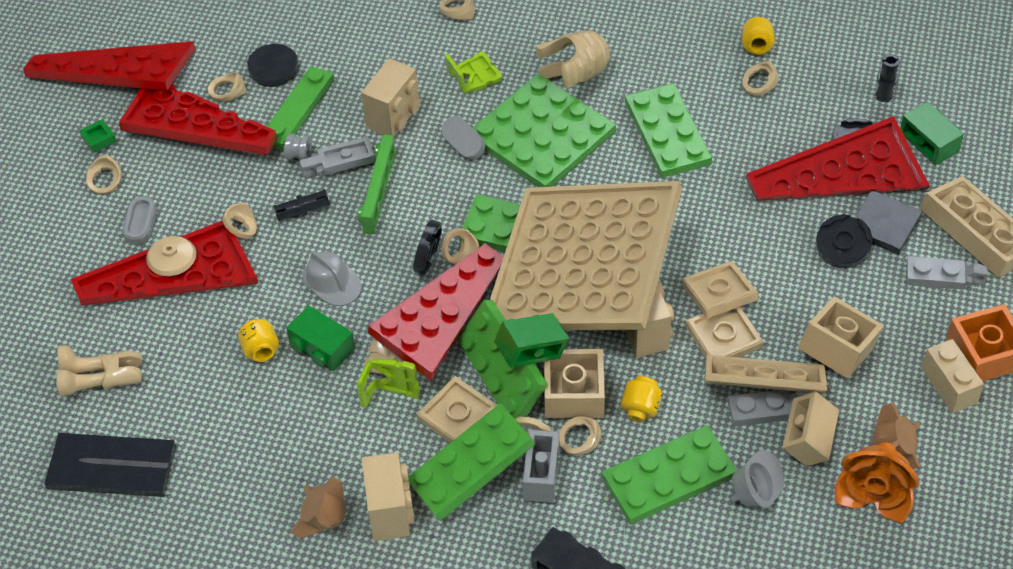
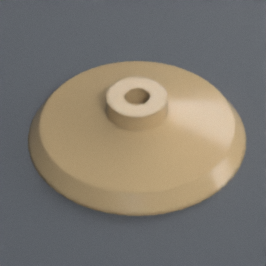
(171, 256)

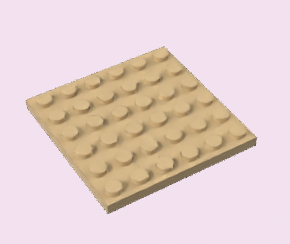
(587, 254)

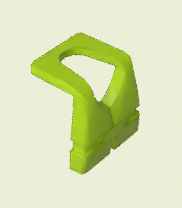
(478, 69)
(400, 379)

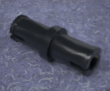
(887, 77)
(301, 205)

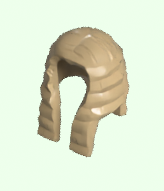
(589, 60)

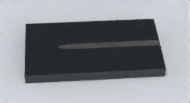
(110, 464)

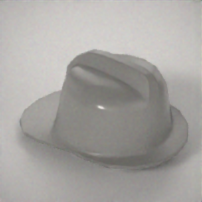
(331, 279)
(758, 480)

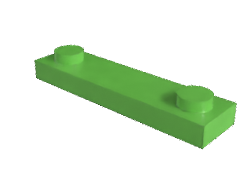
(300, 104)
(384, 159)

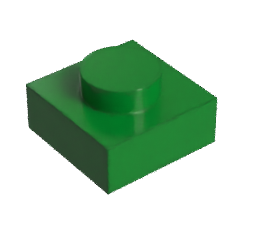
(97, 136)

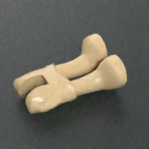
(118, 369)

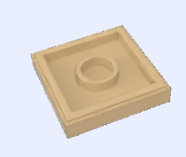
(719, 289)
(725, 334)
(454, 409)

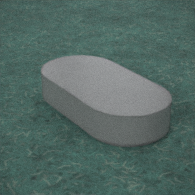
(463, 137)
(139, 220)

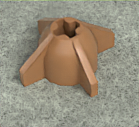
(897, 431)
(321, 508)

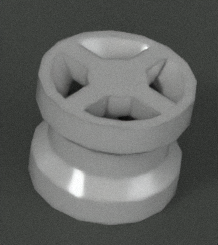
(297, 147)

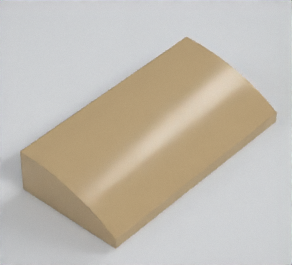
(973, 223)
(765, 374)

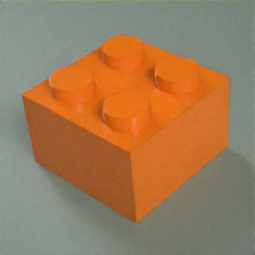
(985, 340)

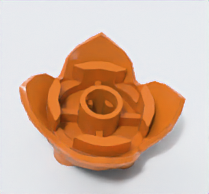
(877, 477)

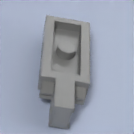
(338, 158)
(944, 273)
(761, 407)

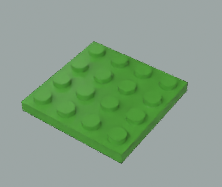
(543, 131)

